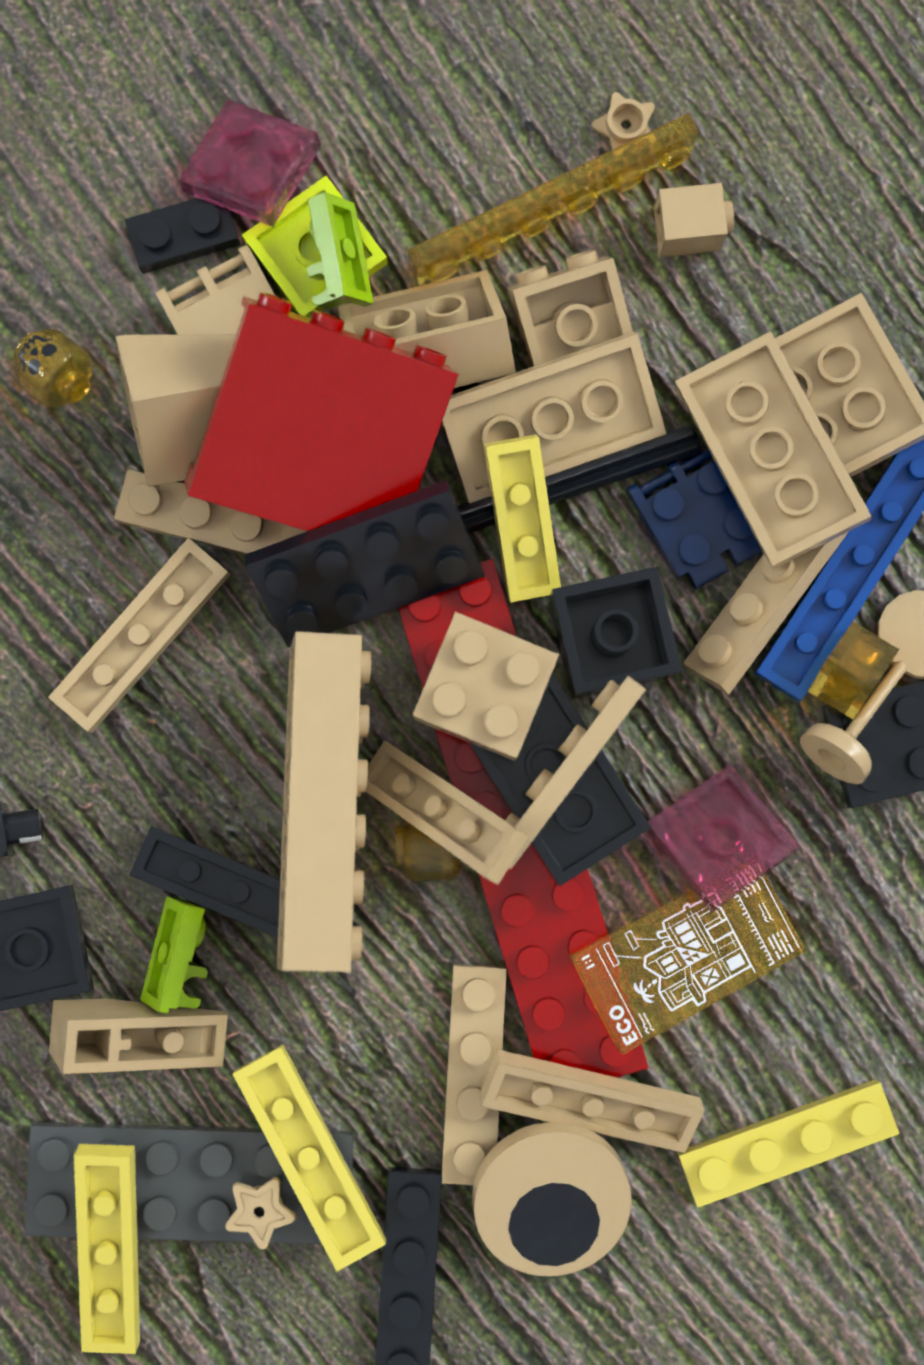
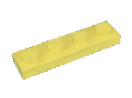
(787, 1143)
(309, 1157)
(107, 1248)

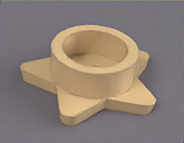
(620, 111)
(263, 1196)

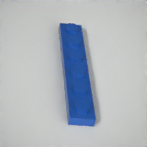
(847, 578)

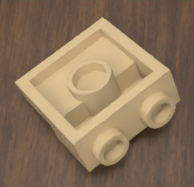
(569, 307)

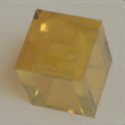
(853, 670)

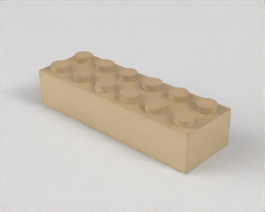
(321, 803)

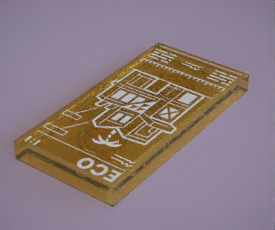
(683, 960)

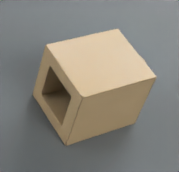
(692, 219)

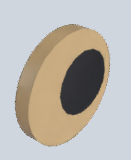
(551, 1199)

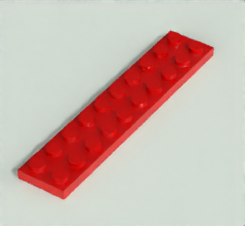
(531, 914)

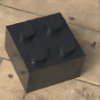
(614, 631)

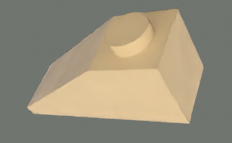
(133, 1036)

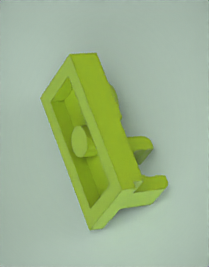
(341, 250)
(177, 936)

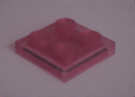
(250, 162)
(721, 838)

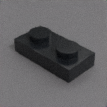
(180, 233)

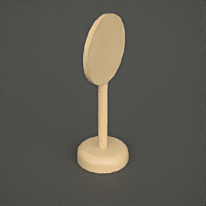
(839, 750)

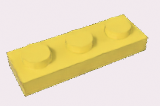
(522, 517)

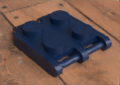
(695, 520)

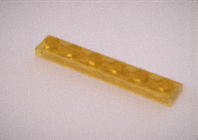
(569, 192)

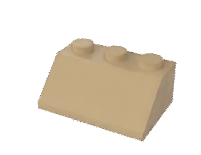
(449, 316)

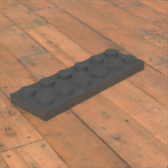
(180, 1179)

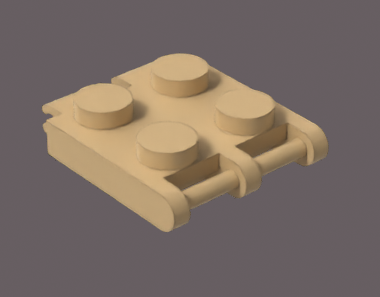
(219, 306)

